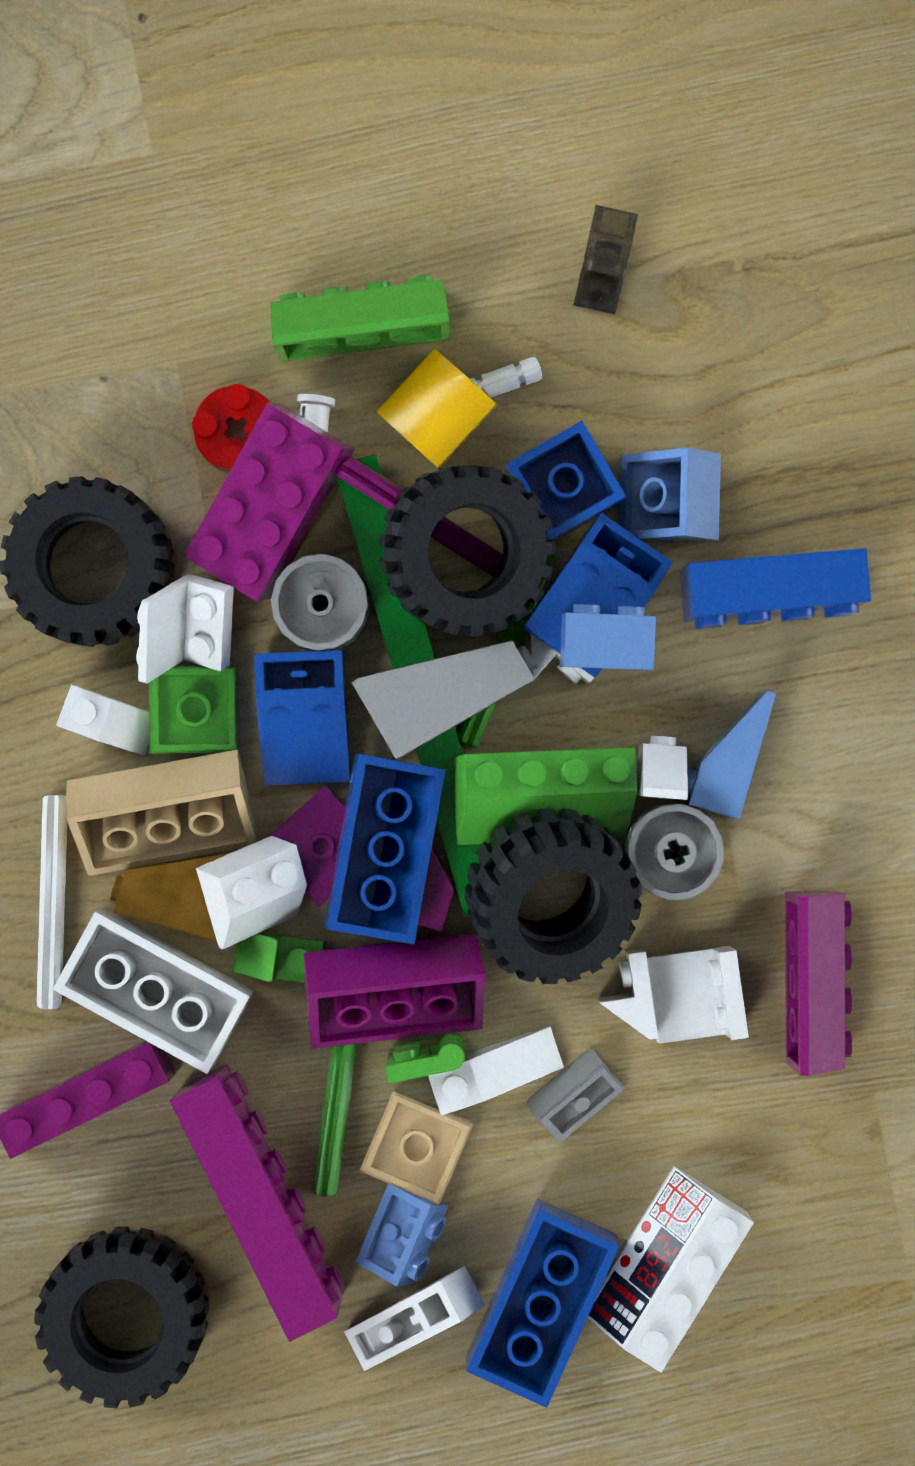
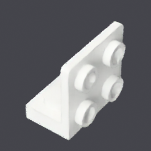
(185, 623)
(697, 995)

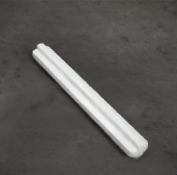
(52, 900)

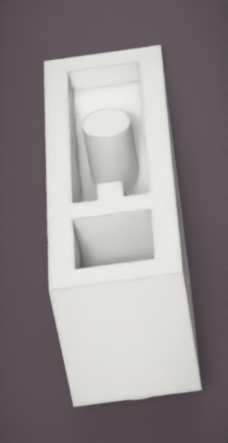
(496, 1070)
(415, 1318)

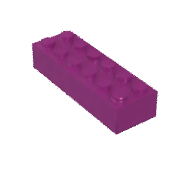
(259, 1201)

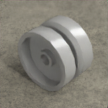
(319, 577)
(698, 856)

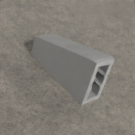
(436, 695)

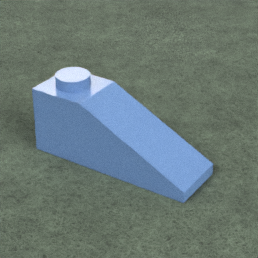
(726, 769)

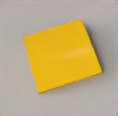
(436, 408)

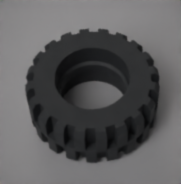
(33, 542)
(522, 561)
(582, 934)
(89, 1362)

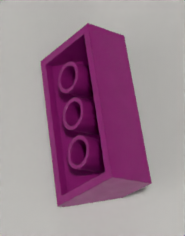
(816, 981)
(394, 990)

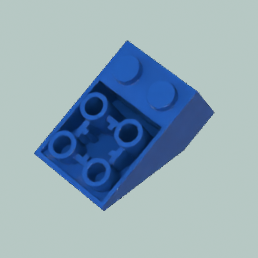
(604, 570)
(302, 717)

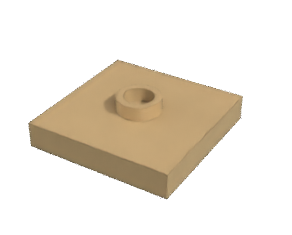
(416, 1146)

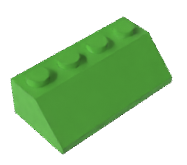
(359, 319)
(501, 786)

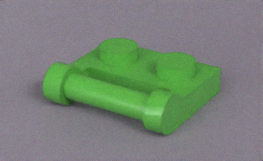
(414, 1061)

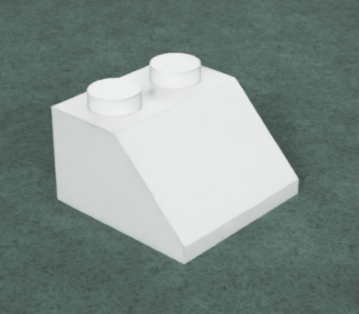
(252, 889)

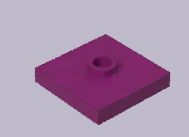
(316, 833)

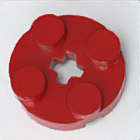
(212, 418)

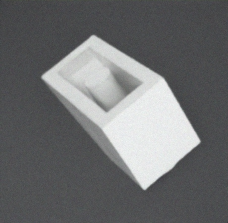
(106, 720)
(662, 769)

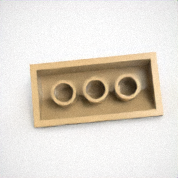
(160, 812)

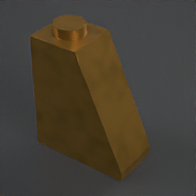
(166, 896)

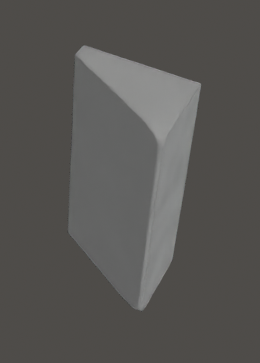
(575, 1095)

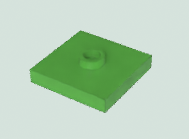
(193, 710)

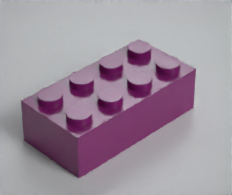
(268, 501)

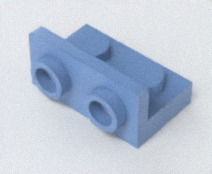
(402, 1236)

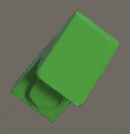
(274, 956)

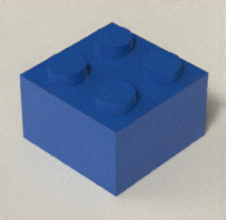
(568, 480)

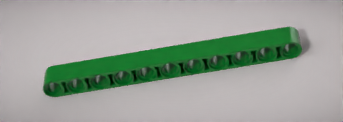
(408, 645)

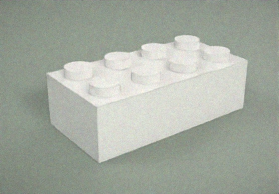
(153, 990)

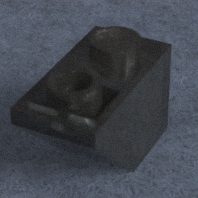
(605, 259)

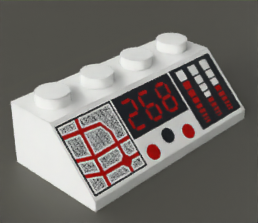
(669, 1268)

